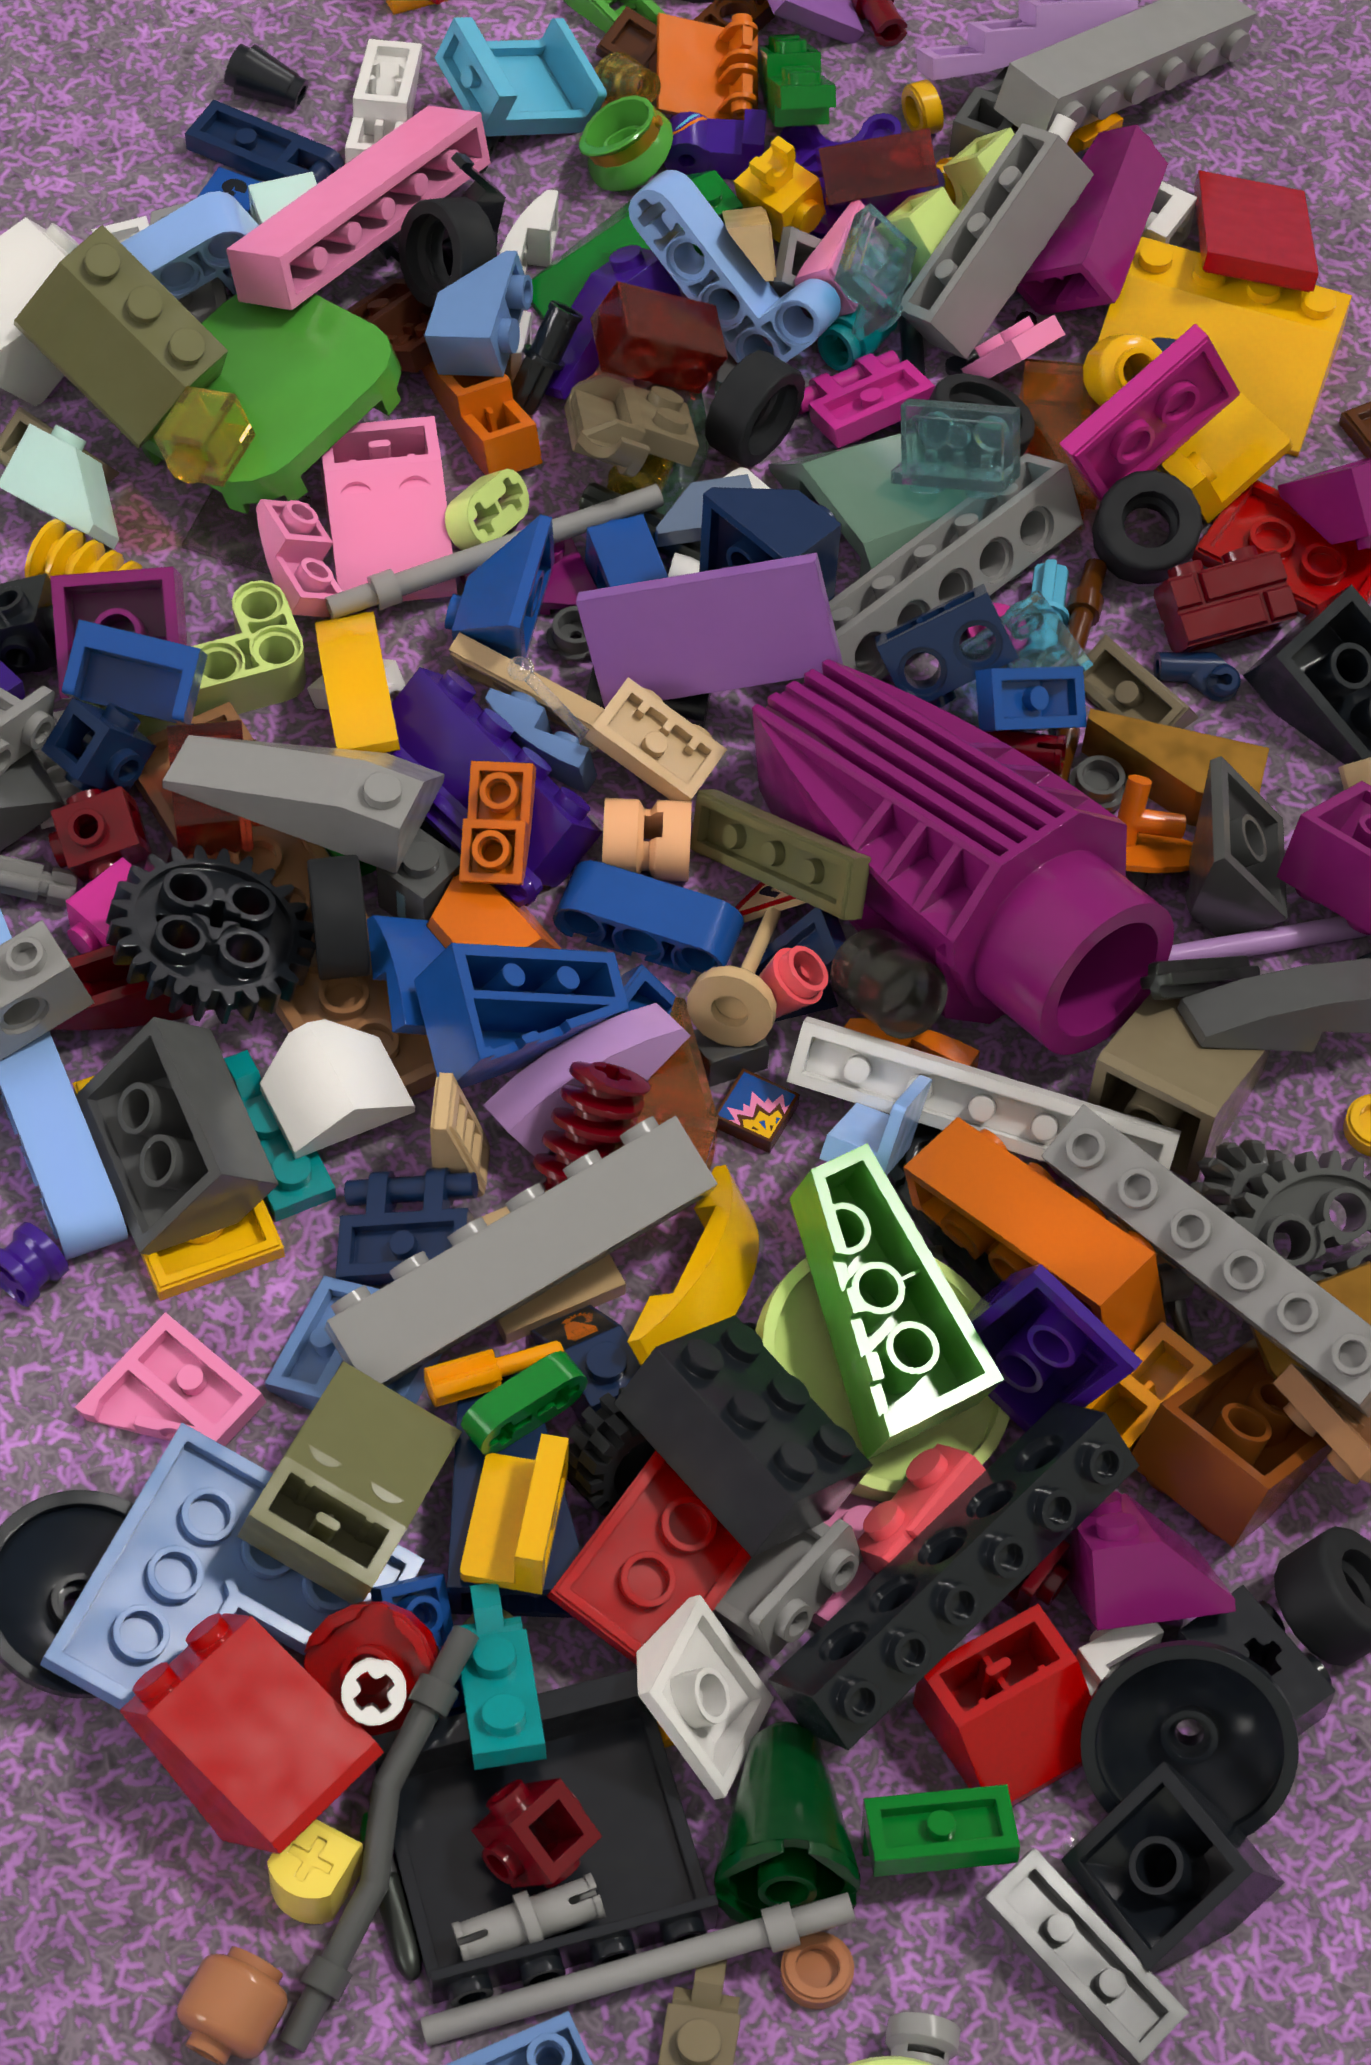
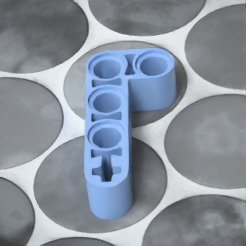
(675, 200)
(192, 243)

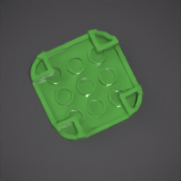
(301, 385)

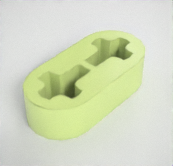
(482, 502)

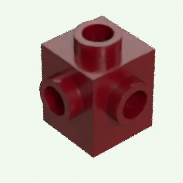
(98, 831)
(535, 1833)

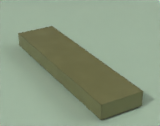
(780, 854)

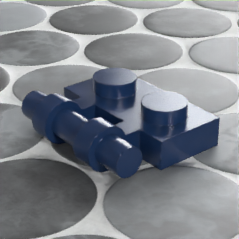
(383, 1238)

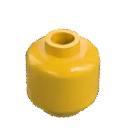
(1115, 363)

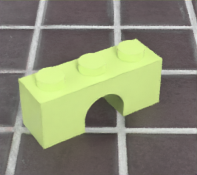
(930, 214)

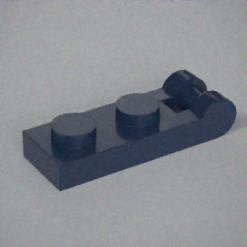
(257, 145)

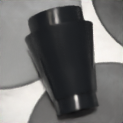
(264, 78)

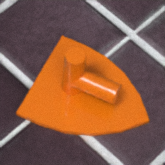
(1153, 836)

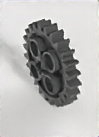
(1300, 1203)

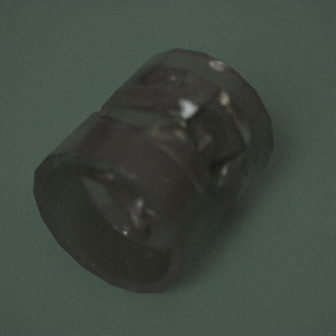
(889, 983)

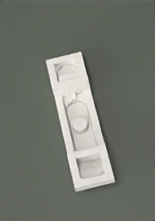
(534, 241)

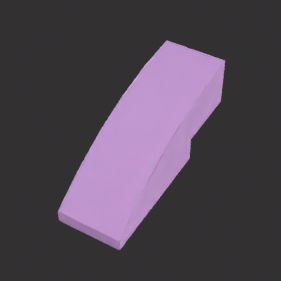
(633, 1040)

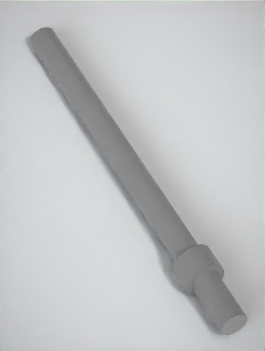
(387, 588)
(776, 1928)

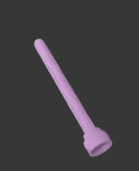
(1268, 940)

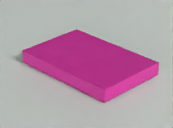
(1152, 413)

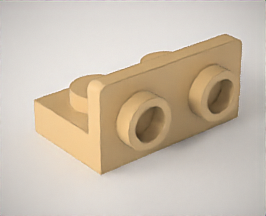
(655, 742)

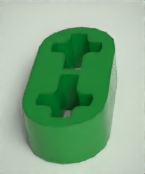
(524, 1402)

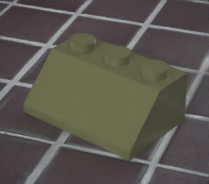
(120, 335)

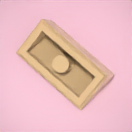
(753, 235)

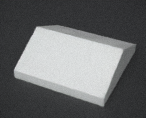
(702, 1693)

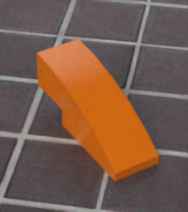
(487, 420)

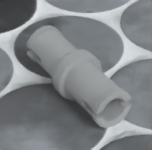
(530, 1918)

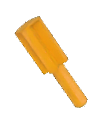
(479, 1372)

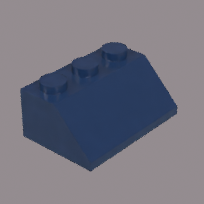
(767, 525)

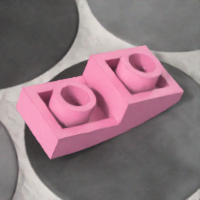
(295, 553)

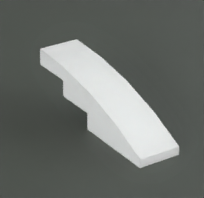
(383, 92)

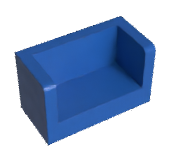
(134, 672)

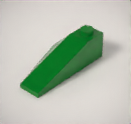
(570, 271)

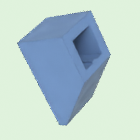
(479, 318)

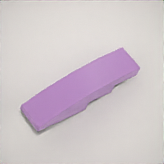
(1002, 41)

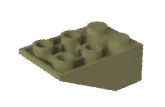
(349, 1484)

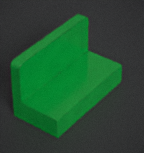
(939, 1830)

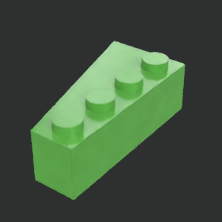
(886, 1305)

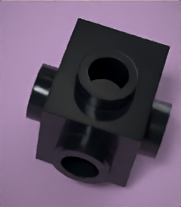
(27, 625)

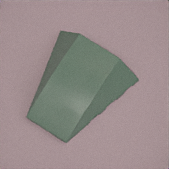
(859, 493)

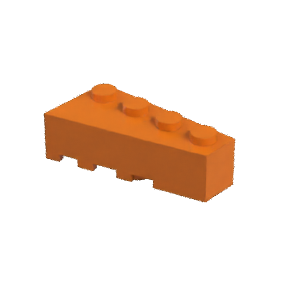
(1026, 1219)

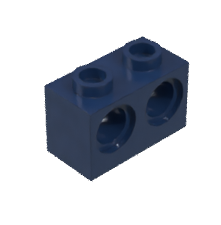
(939, 635)

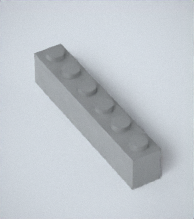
(1124, 61)
(521, 1254)

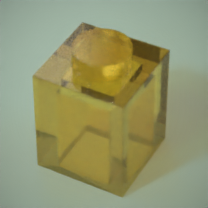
(204, 436)

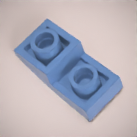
(567, 758)

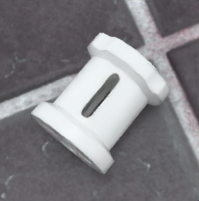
(371, 1713)

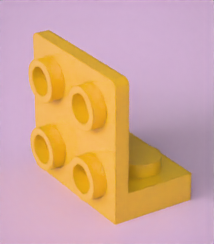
(1227, 455)

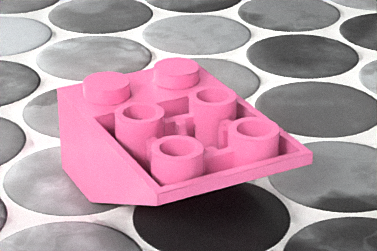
(386, 502)

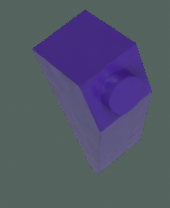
(626, 265)

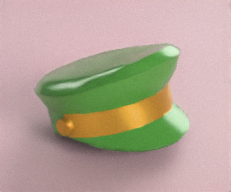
(626, 143)

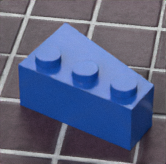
(511, 1004)

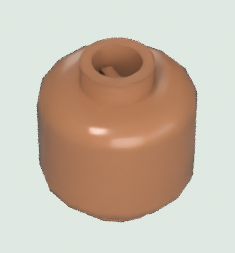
(232, 2006)

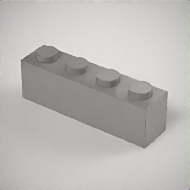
(995, 240)

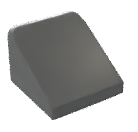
(726, 1062)

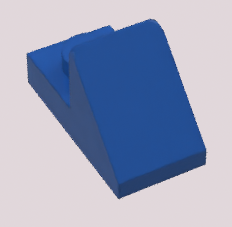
(1031, 698)

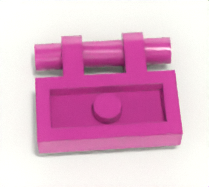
(863, 397)

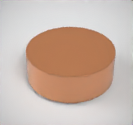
(817, 1971)

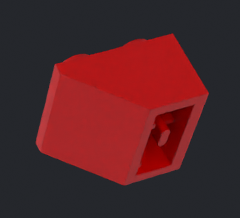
(1008, 1706)

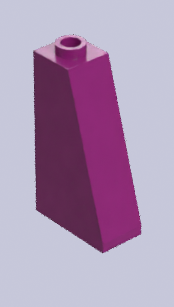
(1101, 232)

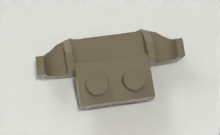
(625, 423)

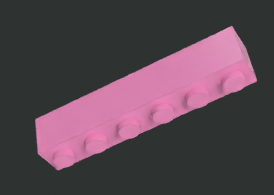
(355, 208)

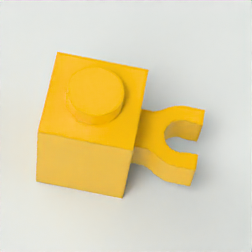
(782, 188)

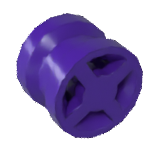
(30, 1263)

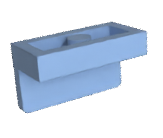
(885, 1133)

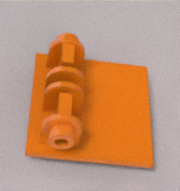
(707, 66)

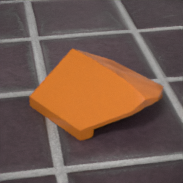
(485, 917)

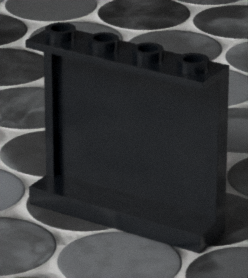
(643, 1864)

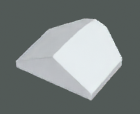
(332, 1086)

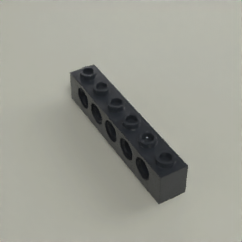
(953, 1574)

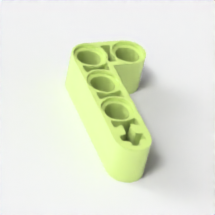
(255, 665)

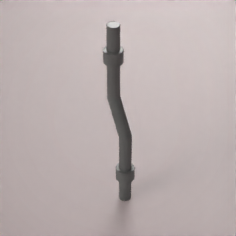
(328, 1974)

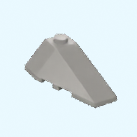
(322, 795)

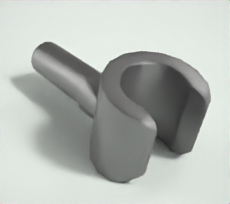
(1174, 1289)

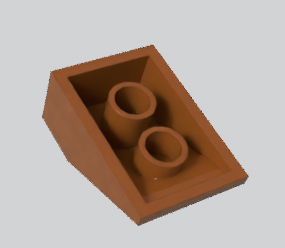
(1228, 1447)

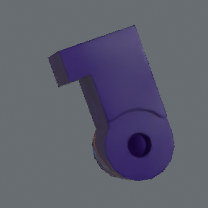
(716, 144)

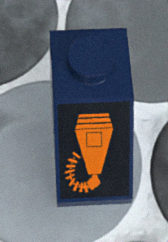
(597, 1348)

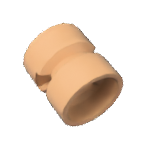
(667, 826)

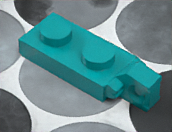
(301, 1180)
(500, 1687)

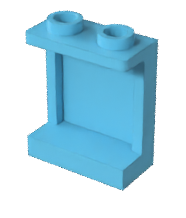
(521, 83)

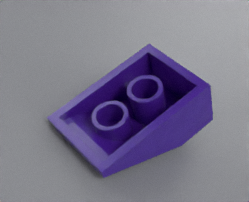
(1046, 1346)

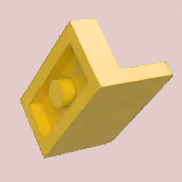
(516, 1518)

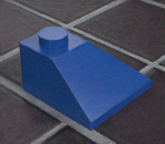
(506, 592)

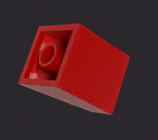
(248, 1733)

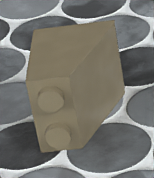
(1167, 1078)

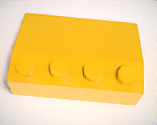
(1268, 336)

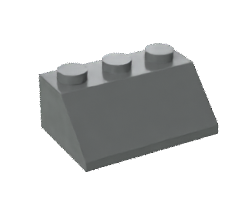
(175, 1136)

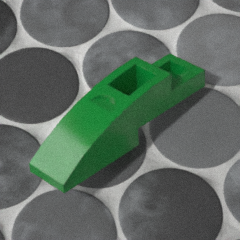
(793, 82)

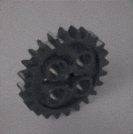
(210, 934)

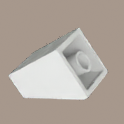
(26, 261)

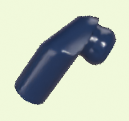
(1201, 670)

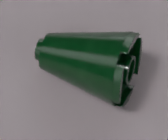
(784, 1829)

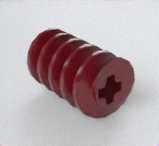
(600, 1116)

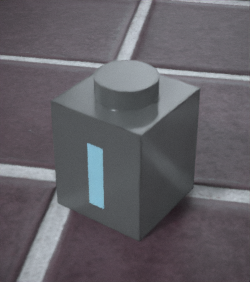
(419, 880)

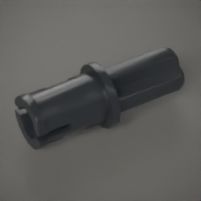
(544, 355)

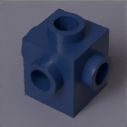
(98, 746)

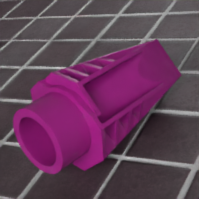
(971, 855)

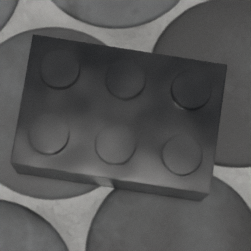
(743, 1434)

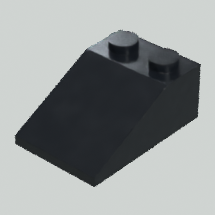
(1323, 676)

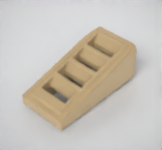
(456, 1133)

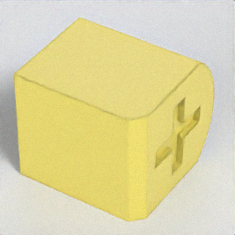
(315, 1873)

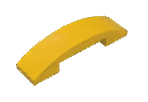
(356, 683)
(714, 1276)

